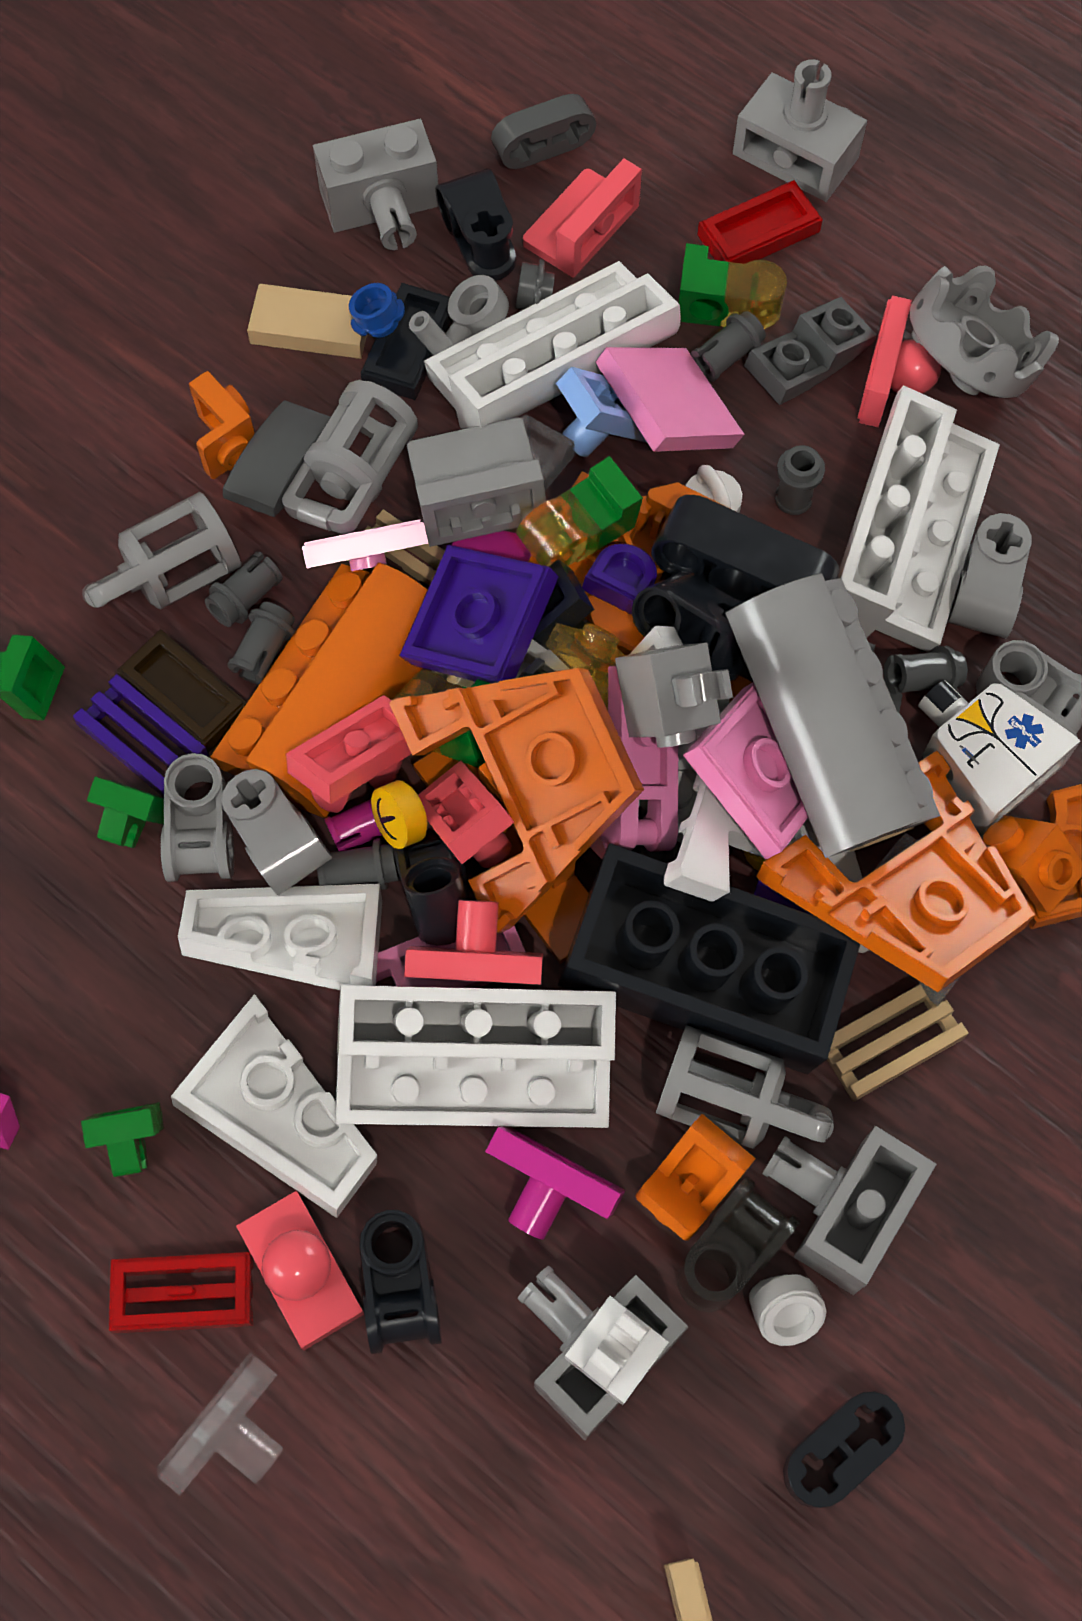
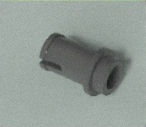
(729, 345)
(799, 473)
(242, 590)
(262, 641)
(925, 670)
(361, 866)

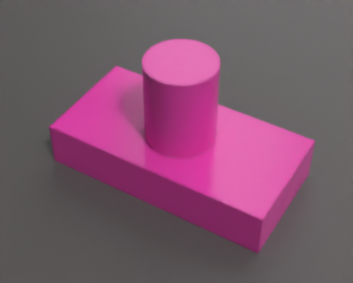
(550, 1182)

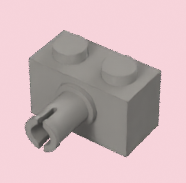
(799, 132)
(378, 180)
(855, 1206)
(562, 1384)

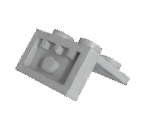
(475, 480)

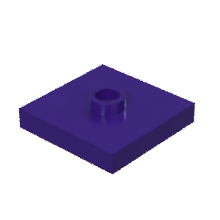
(479, 615)

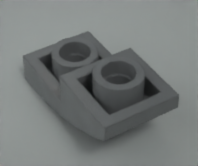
(812, 352)
(273, 458)

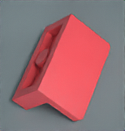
(585, 217)

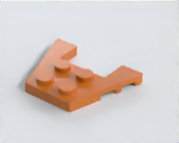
(552, 764)
(925, 909)

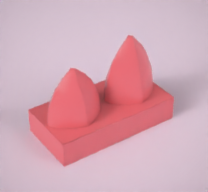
(349, 754)

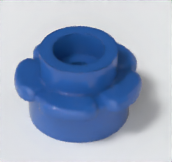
(375, 310)

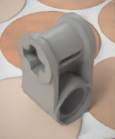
(992, 580)
(1043, 680)
(273, 829)
(197, 832)

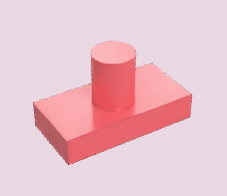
(467, 817)
(475, 952)

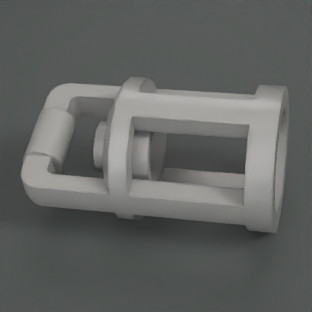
(342, 471)
(146, 569)
(757, 1100)

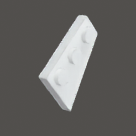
(301, 935)
(275, 1112)

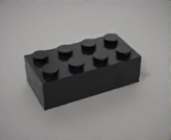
(717, 966)

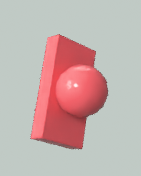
(895, 363)
(300, 1270)

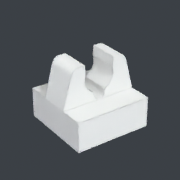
(616, 1350)

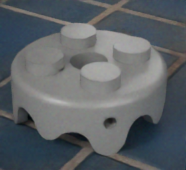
(973, 339)

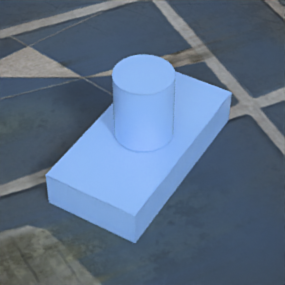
(596, 410)

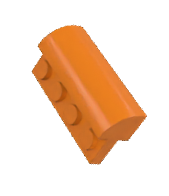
(327, 671)

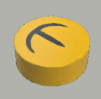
(399, 814)

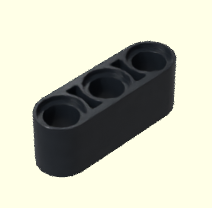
(734, 550)

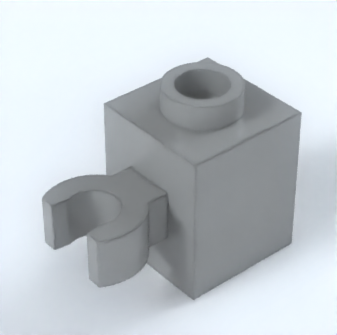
(671, 692)

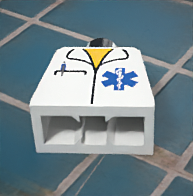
(994, 748)

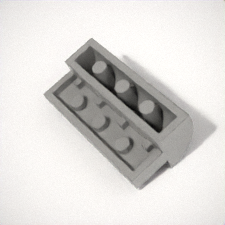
(832, 713)

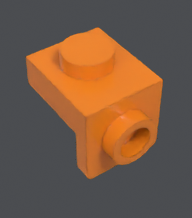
(228, 420)
(1036, 858)
(694, 1177)

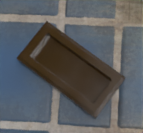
(183, 689)

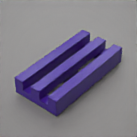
(106, 705)

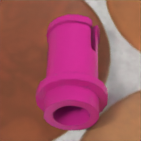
(353, 826)

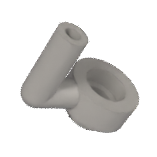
(472, 307)

